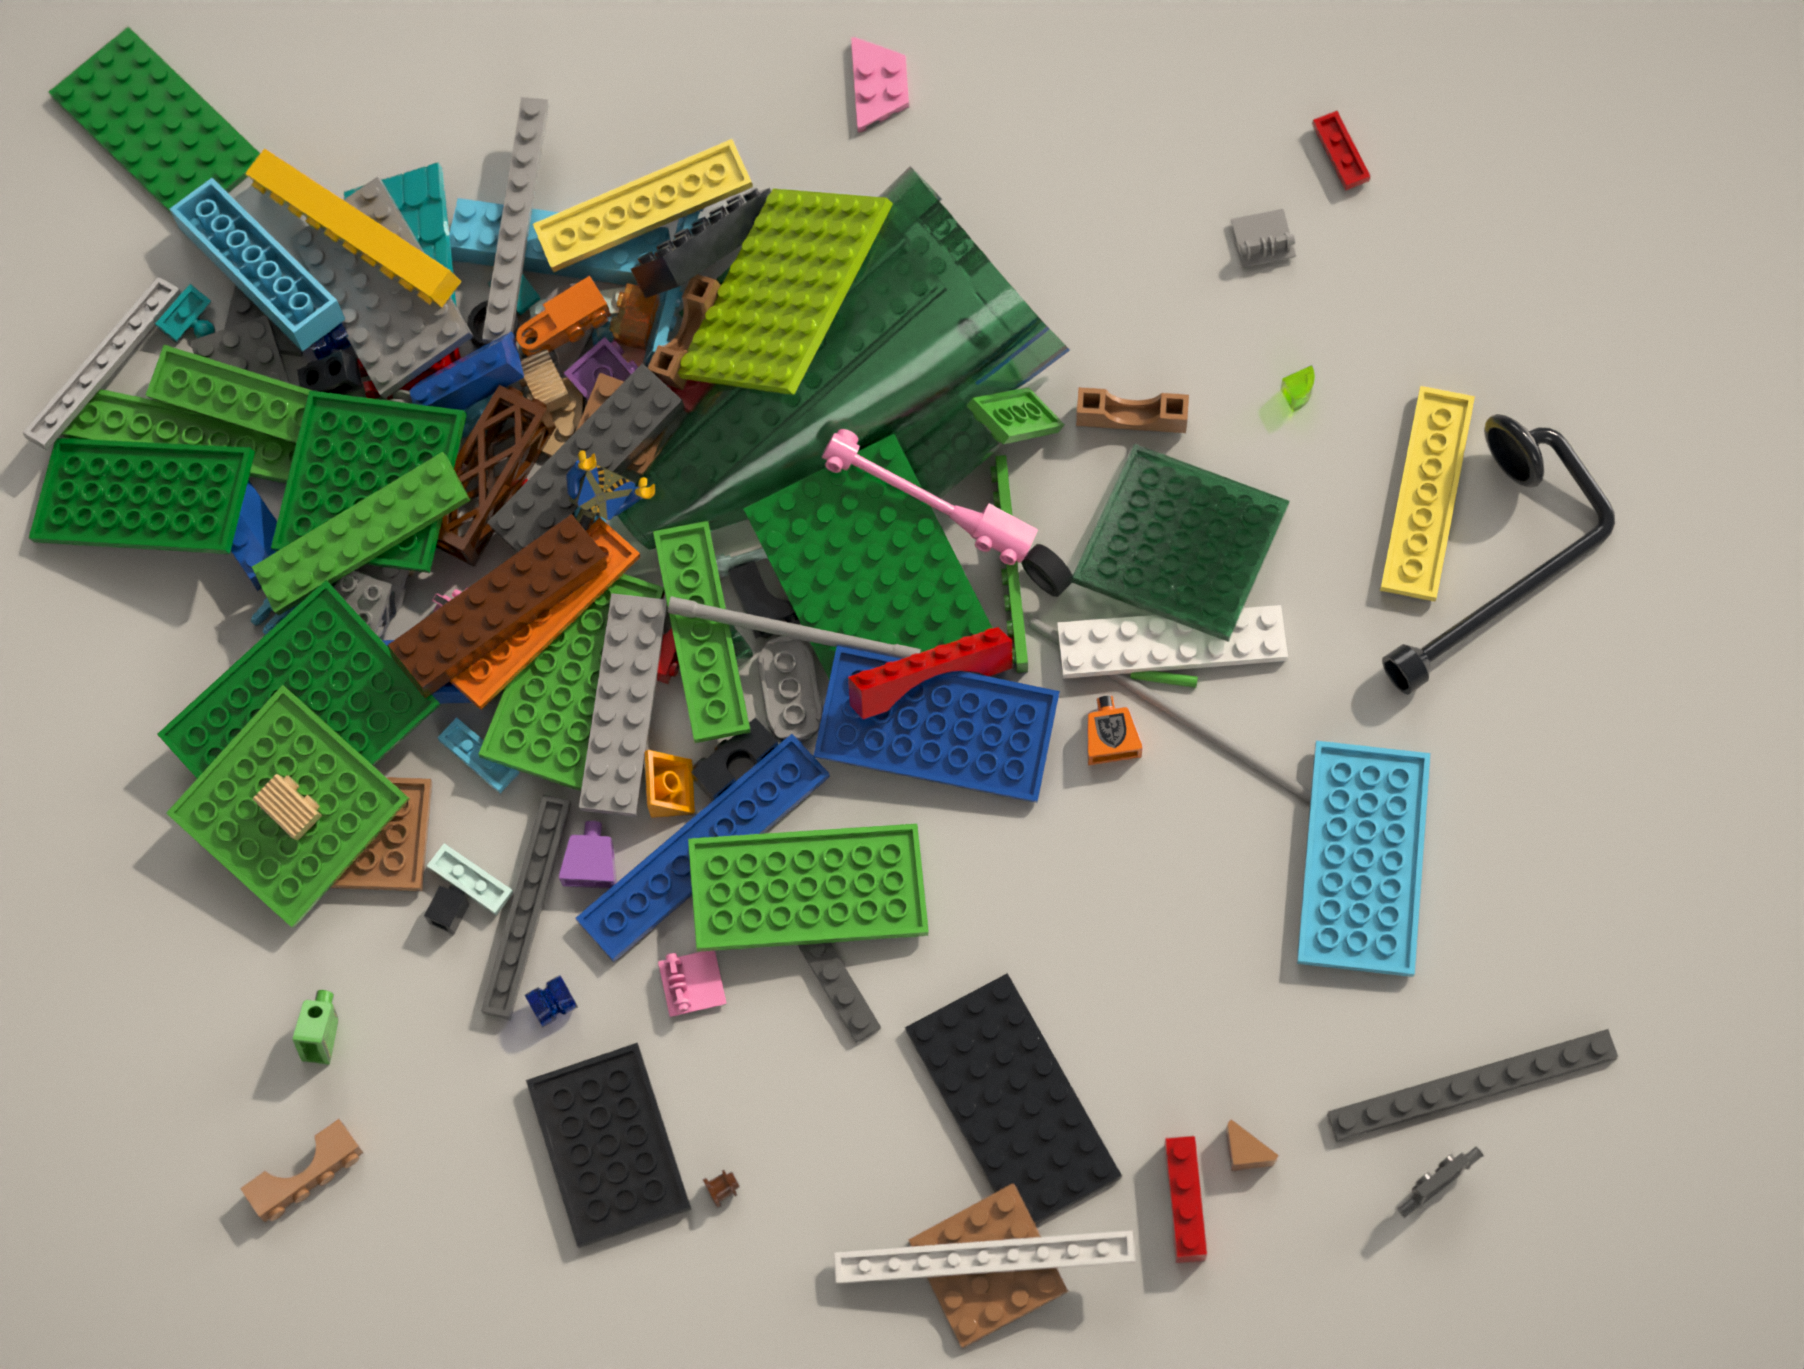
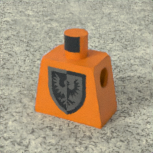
(1111, 734)

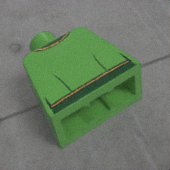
(316, 1029)

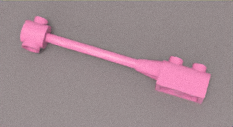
(989, 528)

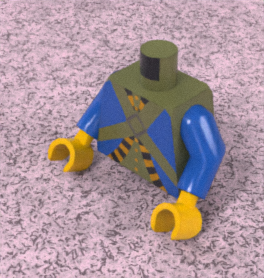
(601, 490)

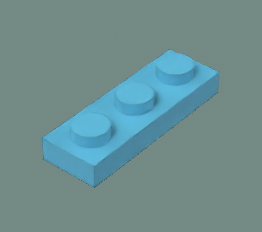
(466, 747)

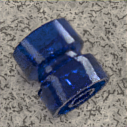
(334, 339)
(551, 1000)

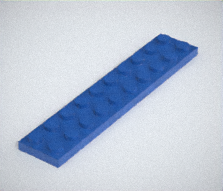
(664, 877)

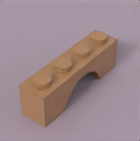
(697, 299)
(1162, 413)
(273, 1194)

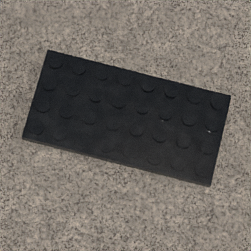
(1013, 1099)

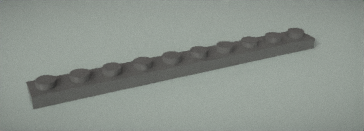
(1472, 1085)

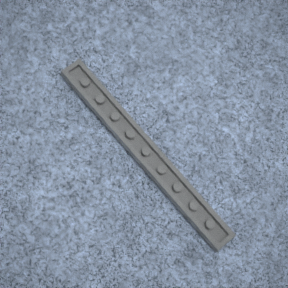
(516, 219)

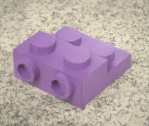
(603, 359)

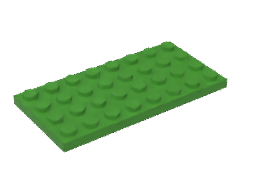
(550, 704)
(807, 887)

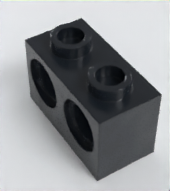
(333, 374)

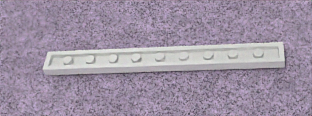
(985, 1257)

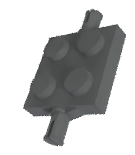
(1430, 1185)

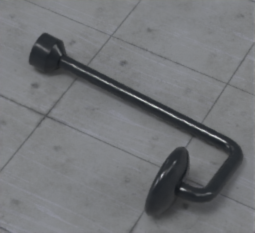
(1521, 459)

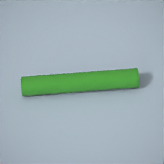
(1165, 677)

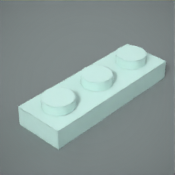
(470, 879)

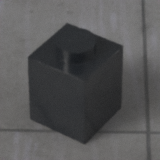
(447, 908)

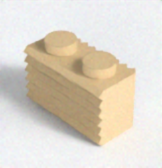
(544, 381)
(287, 806)

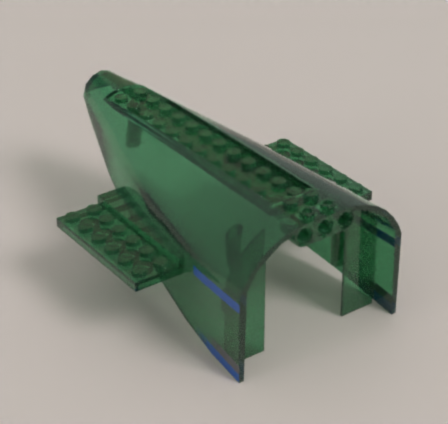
(901, 358)

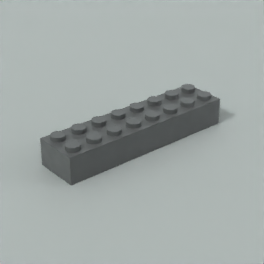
(616, 437)

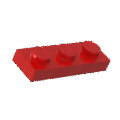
(1341, 150)

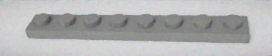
(101, 364)

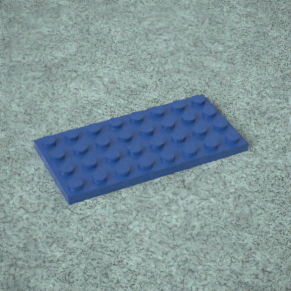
(944, 730)

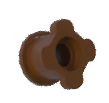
(722, 1187)

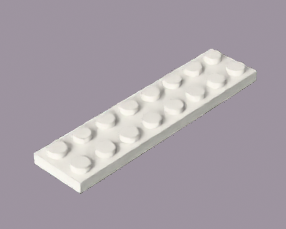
(1162, 645)

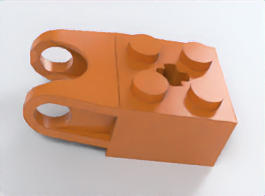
(565, 318)

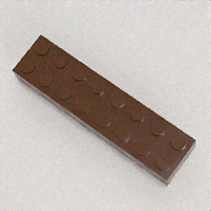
(498, 606)

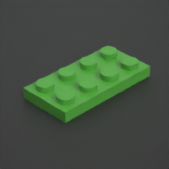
(1015, 415)

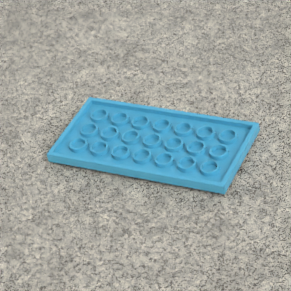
(1364, 859)

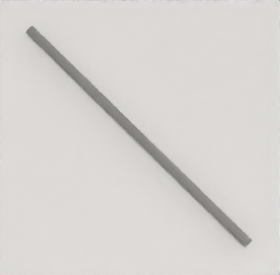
(1192, 723)

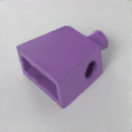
(589, 859)

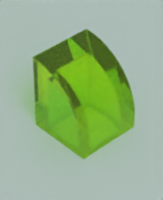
(1298, 387)

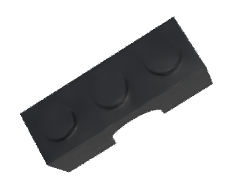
(713, 773)

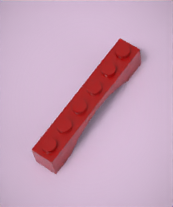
(880, 687)

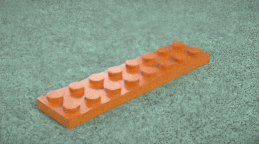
(500, 666)

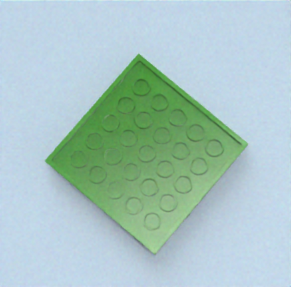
(235, 830)

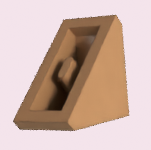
(1246, 1150)

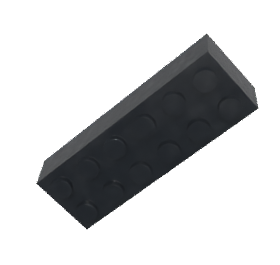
(700, 246)

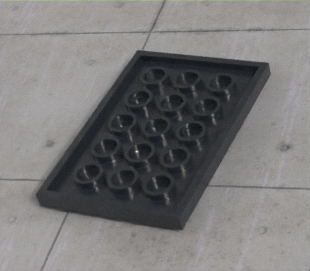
(608, 1145)

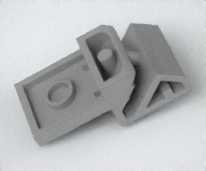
(374, 593)

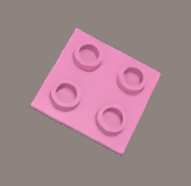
(691, 982)

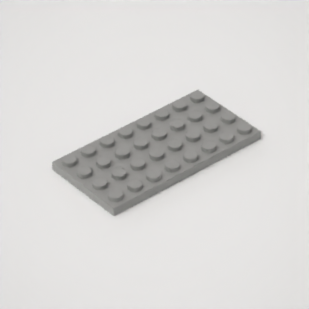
(386, 324)

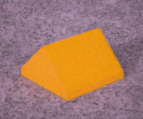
(668, 785)

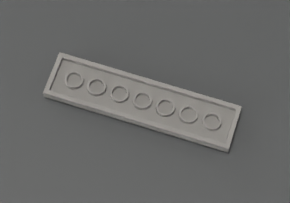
(623, 705)

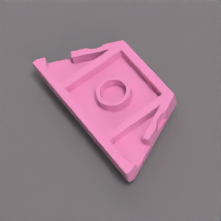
(878, 82)

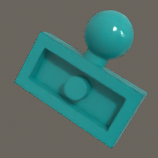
(185, 314)

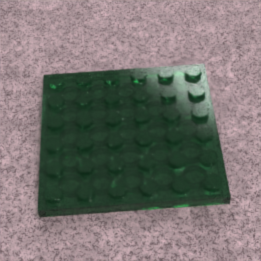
(1181, 542)

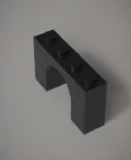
(756, 598)

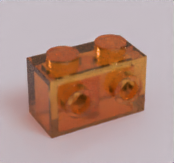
(634, 317)

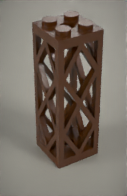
(537, 427)

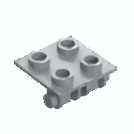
(1263, 238)

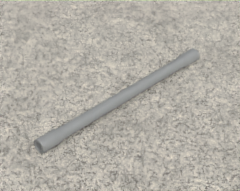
(693, 609)

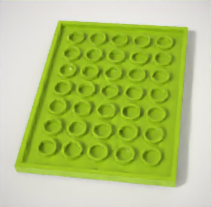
(784, 289)

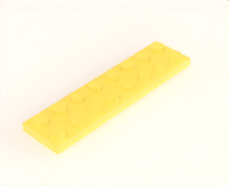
(642, 205)
(1427, 494)

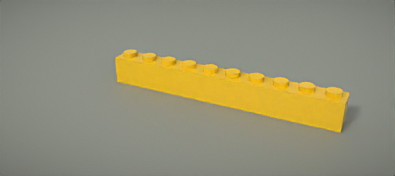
(353, 228)

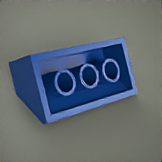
(471, 376)
(253, 534)

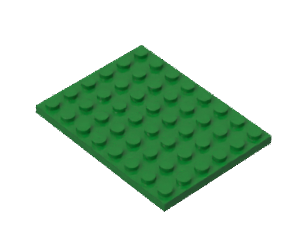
(866, 558)
(326, 662)

